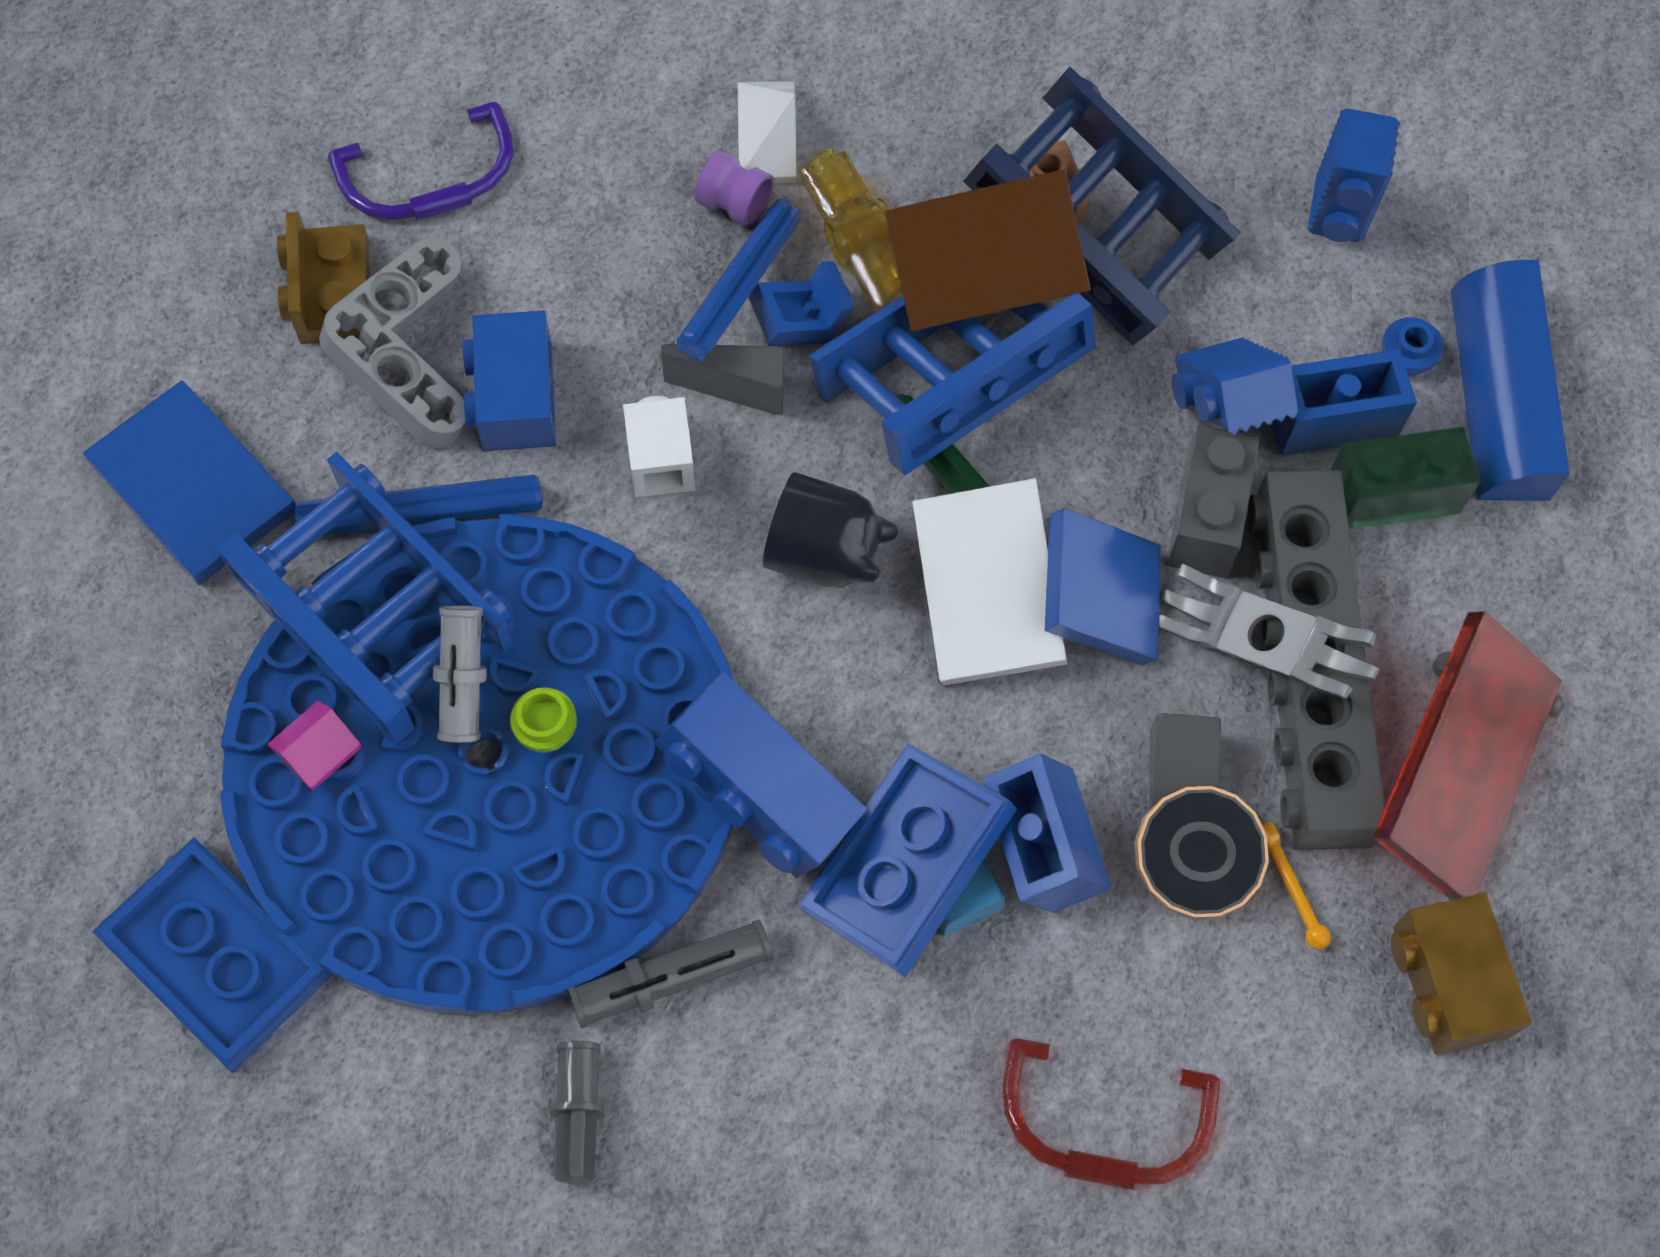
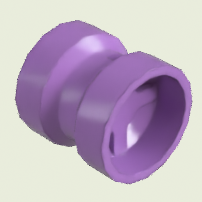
(734, 188)

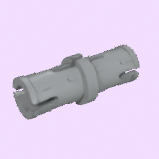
(459, 673)

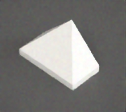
(768, 128)

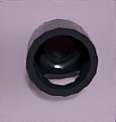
(825, 534)

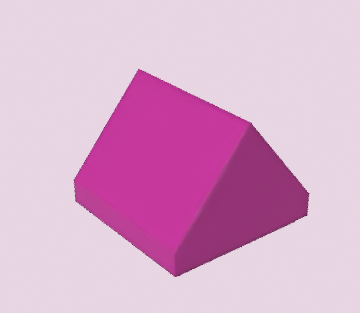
(315, 744)

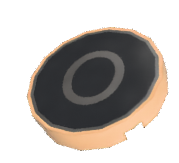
(1201, 851)

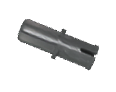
(576, 1112)

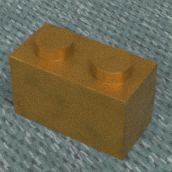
(1459, 974)

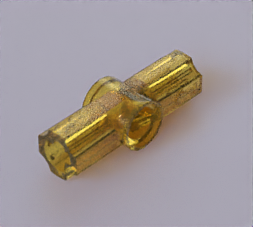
(854, 225)

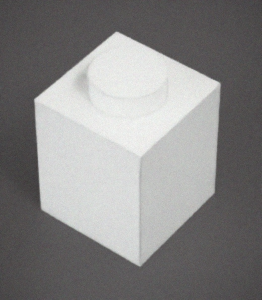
(659, 446)

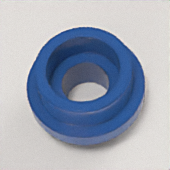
(1423, 333)

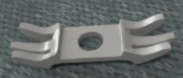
(1295, 655)

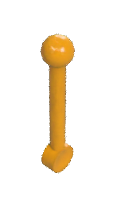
(1317, 935)

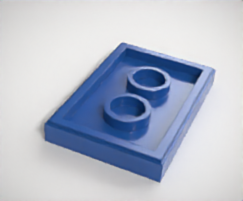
(189, 480)
(907, 859)
(212, 954)

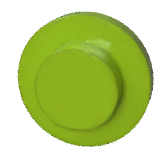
(543, 719)

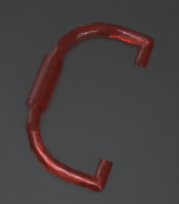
(1096, 1167)

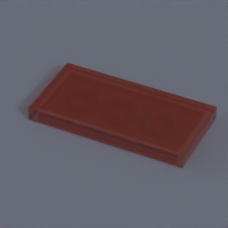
(1468, 757)

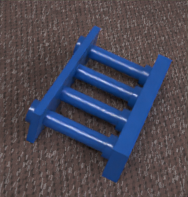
(958, 398)
(302, 611)

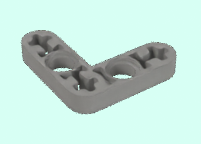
(380, 329)

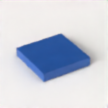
(1102, 587)

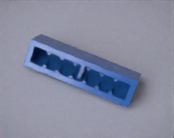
(1510, 382)

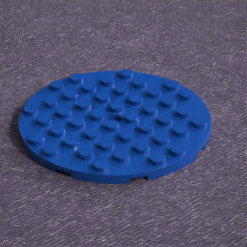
(465, 878)

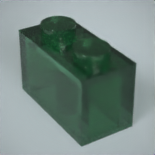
(1406, 477)

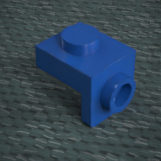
(802, 309)

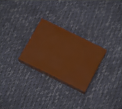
(987, 250)

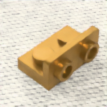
(321, 271)

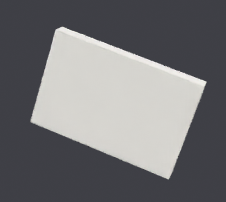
(987, 581)

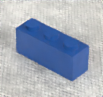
(760, 777)

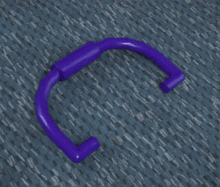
(435, 201)

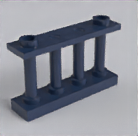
(1115, 292)

